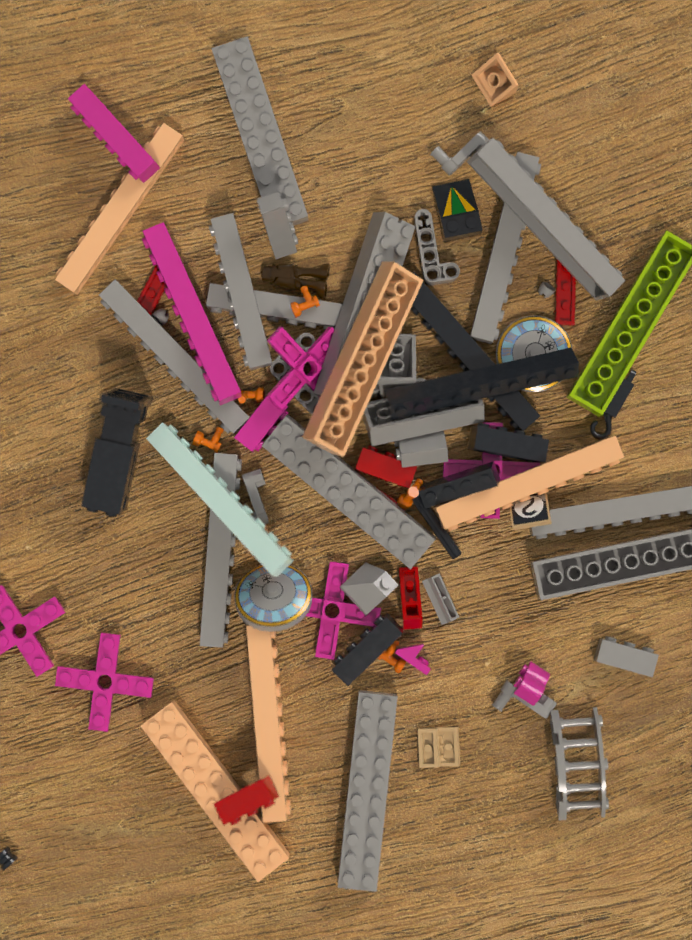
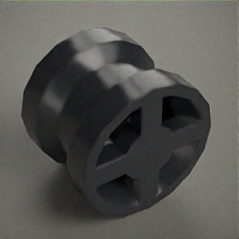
(6, 858)

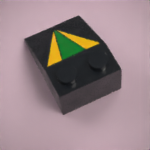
(457, 210)

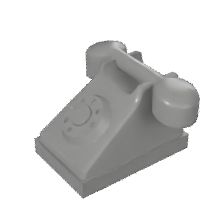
(400, 366)

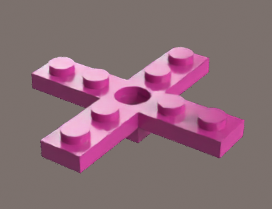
(296, 358)
(505, 468)
(347, 611)
(33, 621)
(89, 680)

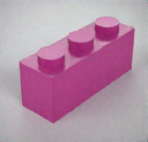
(260, 425)

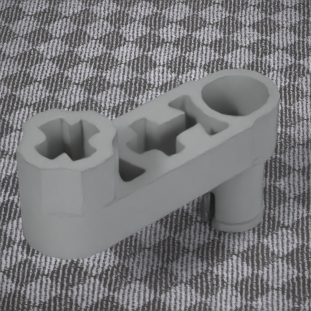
(451, 164)
(252, 481)
(542, 707)

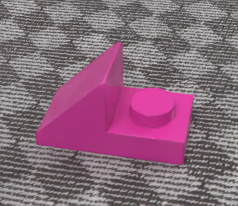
(409, 654)

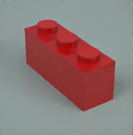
(385, 467)
(246, 801)

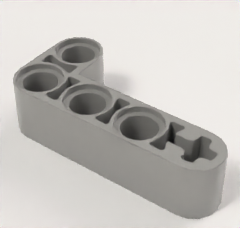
(431, 247)

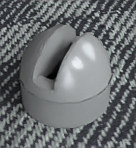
(546, 289)
(160, 316)

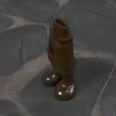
(289, 277)

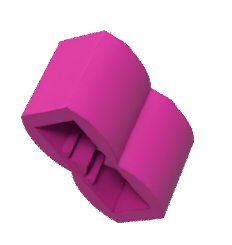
(531, 683)

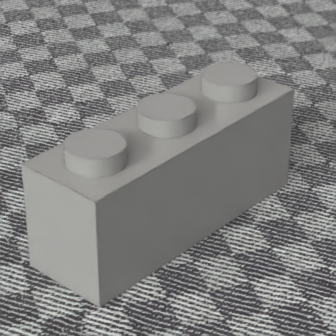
(626, 656)

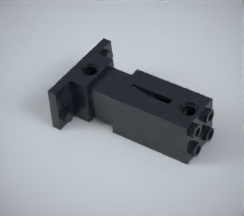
(115, 452)

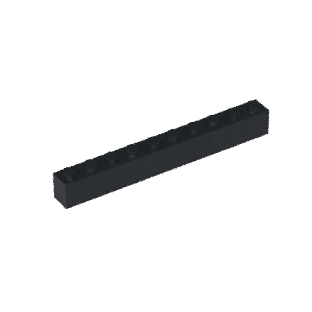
(469, 354)
(481, 383)

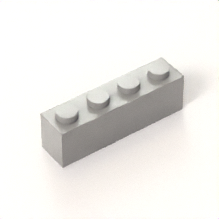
(278, 225)

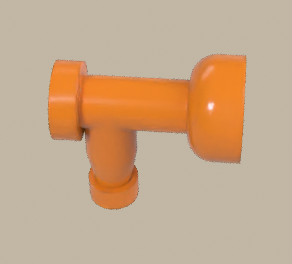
(309, 302)
(258, 395)
(213, 444)
(405, 500)
(387, 656)

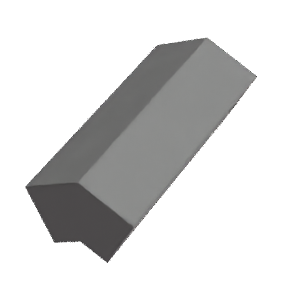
(440, 599)

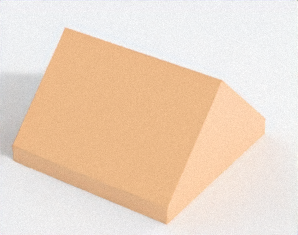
(495, 80)

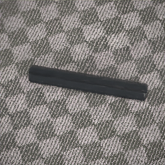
(436, 527)

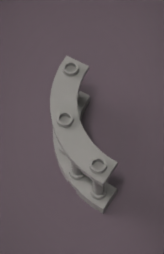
(563, 767)

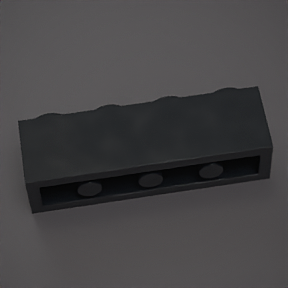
(508, 444)
(459, 485)
(367, 648)

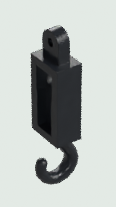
(614, 406)

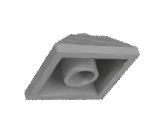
(368, 587)

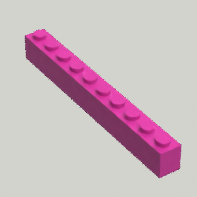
(191, 313)

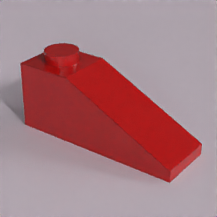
(410, 598)

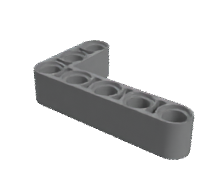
(310, 404)

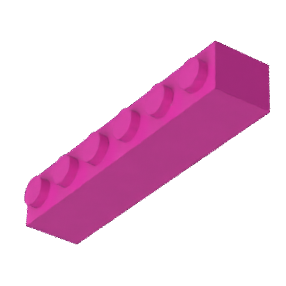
(114, 133)

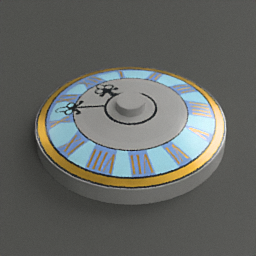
(529, 338)
(273, 601)

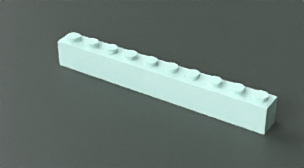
(220, 499)

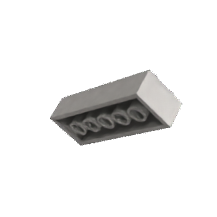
(383, 429)

